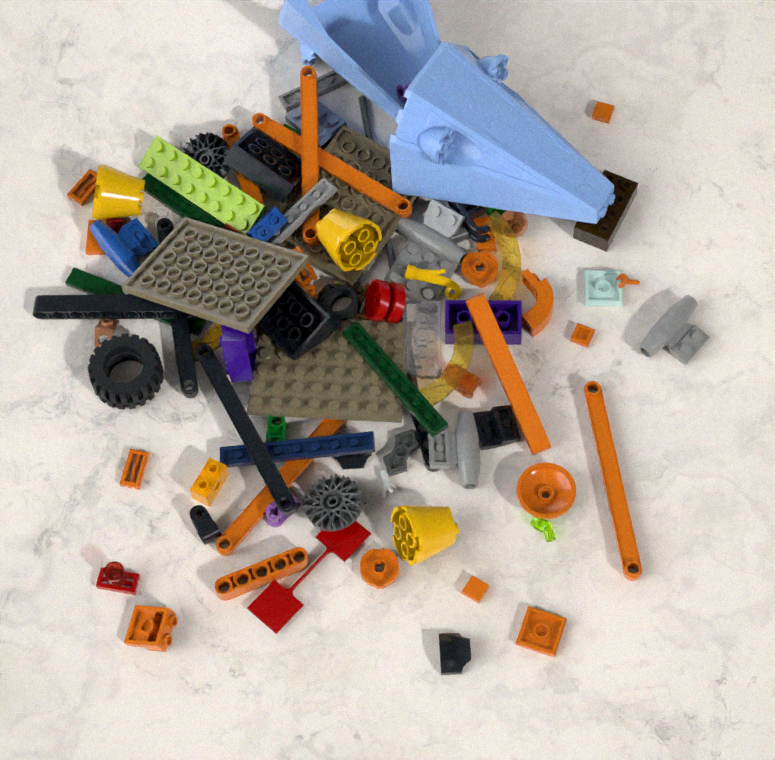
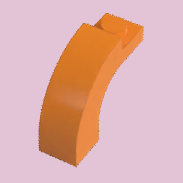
(539, 316)

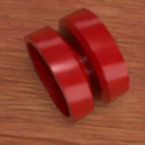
(385, 301)

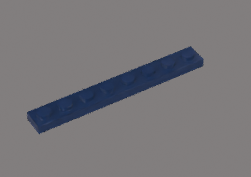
(303, 448)

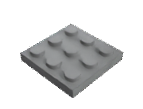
(424, 259)

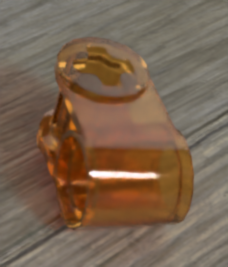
(468, 385)

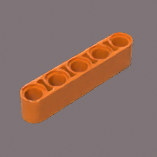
(255, 581)

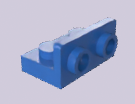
(267, 225)

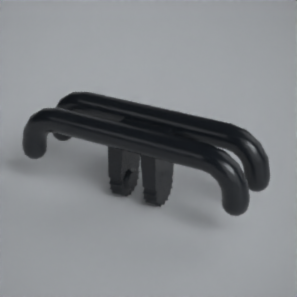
(472, 212)

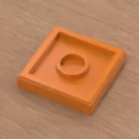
(541, 631)

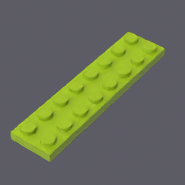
(201, 186)

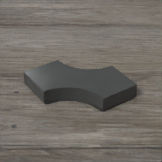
(397, 459)

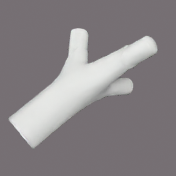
(388, 485)
(299, 491)

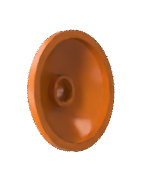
(550, 480)

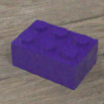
(239, 353)

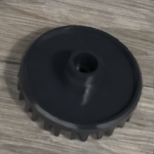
(209, 151)

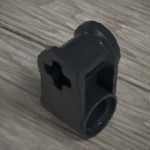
(205, 526)

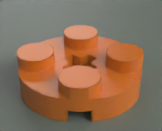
(479, 278)
(368, 570)

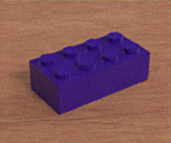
(506, 312)

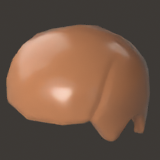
(517, 222)

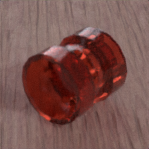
(113, 570)

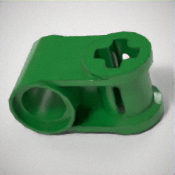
(276, 432)

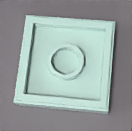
(602, 288)

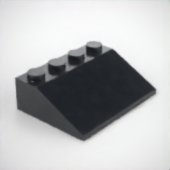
(266, 164)
(298, 321)

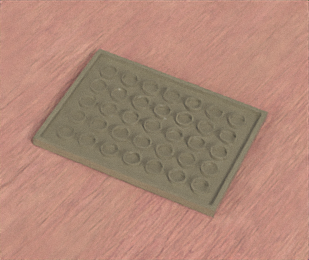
(372, 161)
(216, 274)
(328, 379)

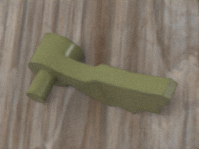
(358, 288)

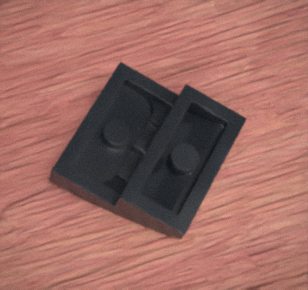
(496, 427)

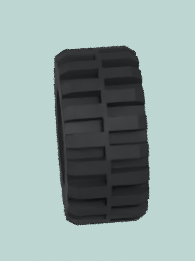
(120, 350)

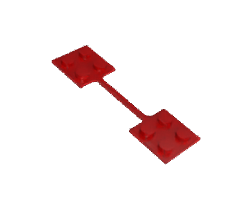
(277, 604)

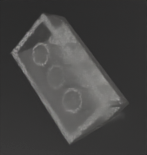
(422, 339)

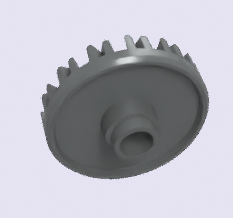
(333, 503)

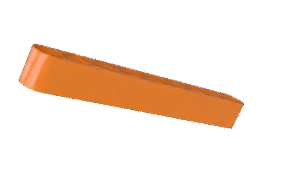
(508, 374)

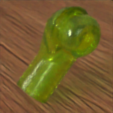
(543, 526)

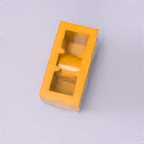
(209, 482)

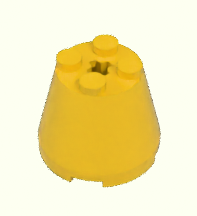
(116, 194)
(348, 239)
(422, 531)

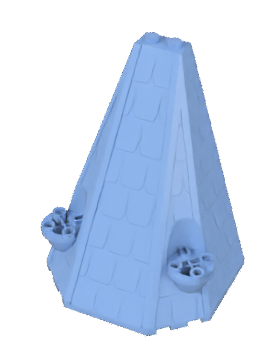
(366, 42)
(486, 146)

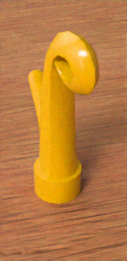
(433, 276)

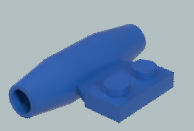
(126, 245)

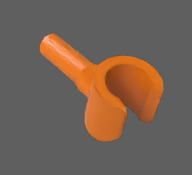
(625, 281)

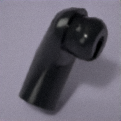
(320, 296)

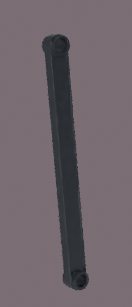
(181, 335)
(246, 429)

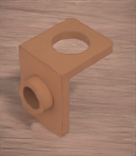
(105, 327)

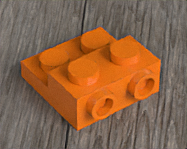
(151, 628)

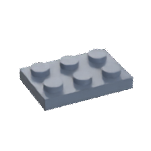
(328, 122)

